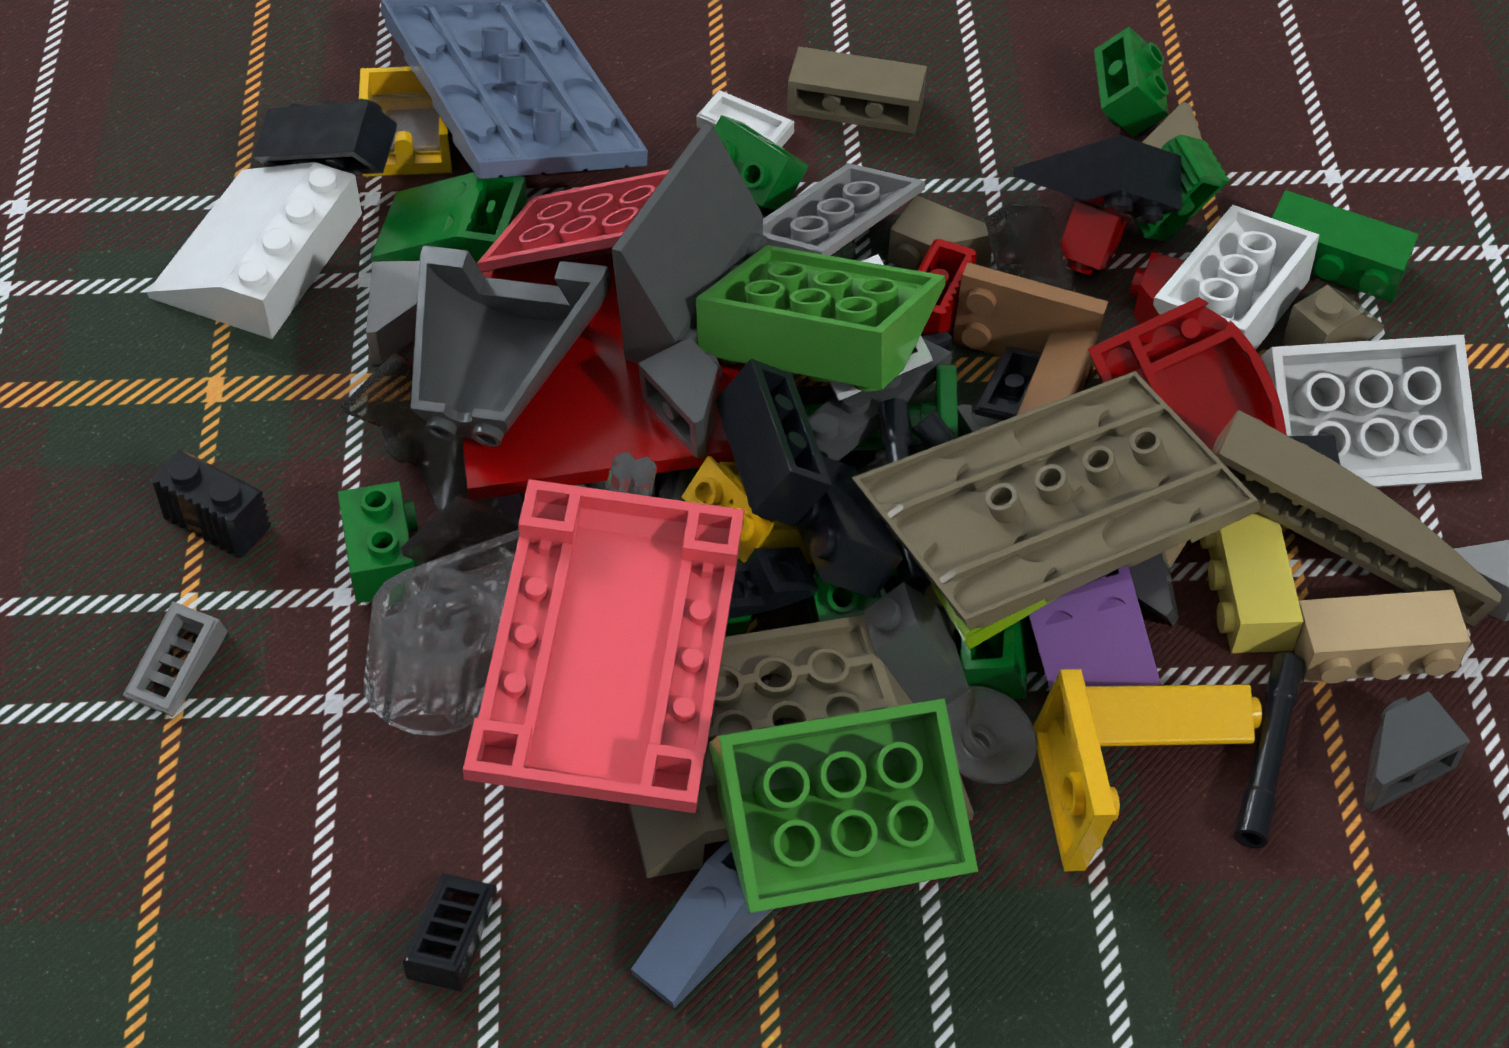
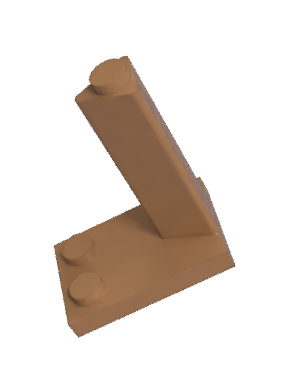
(1031, 316)

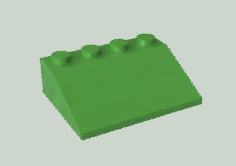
(818, 316)
(843, 805)

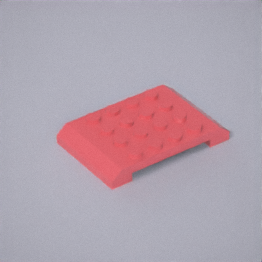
(608, 647)

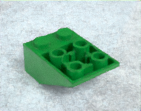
(450, 214)

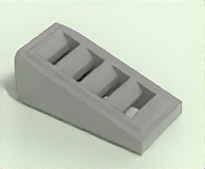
(168, 635)

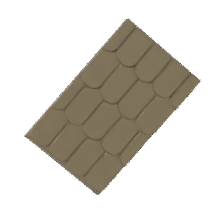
(1054, 498)

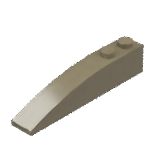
(1347, 515)

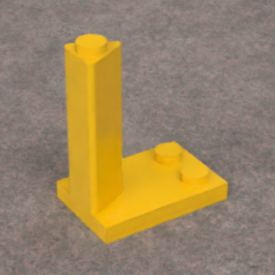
(1084, 717)

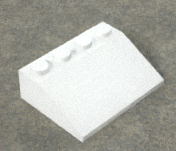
(262, 246)
(1392, 405)

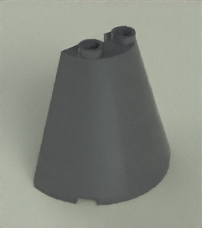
(492, 341)

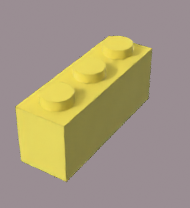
(1254, 586)

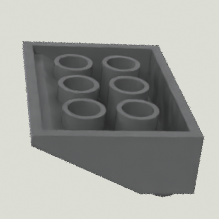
(682, 244)

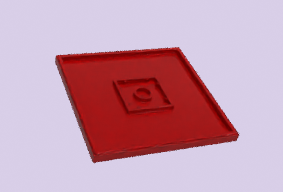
(584, 412)

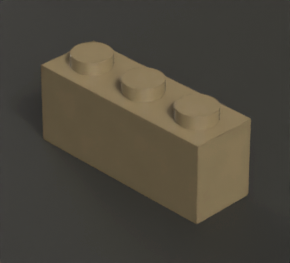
(856, 90)

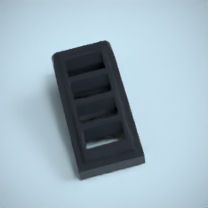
(440, 969)

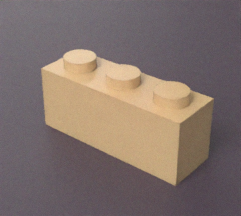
(1381, 636)

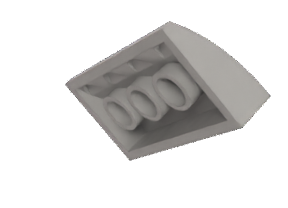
(838, 209)

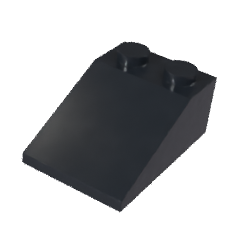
(1115, 175)

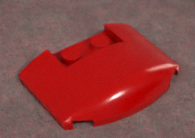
(1196, 367)

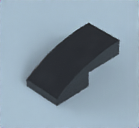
(771, 581)

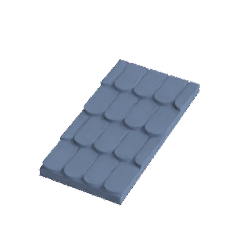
(512, 87)

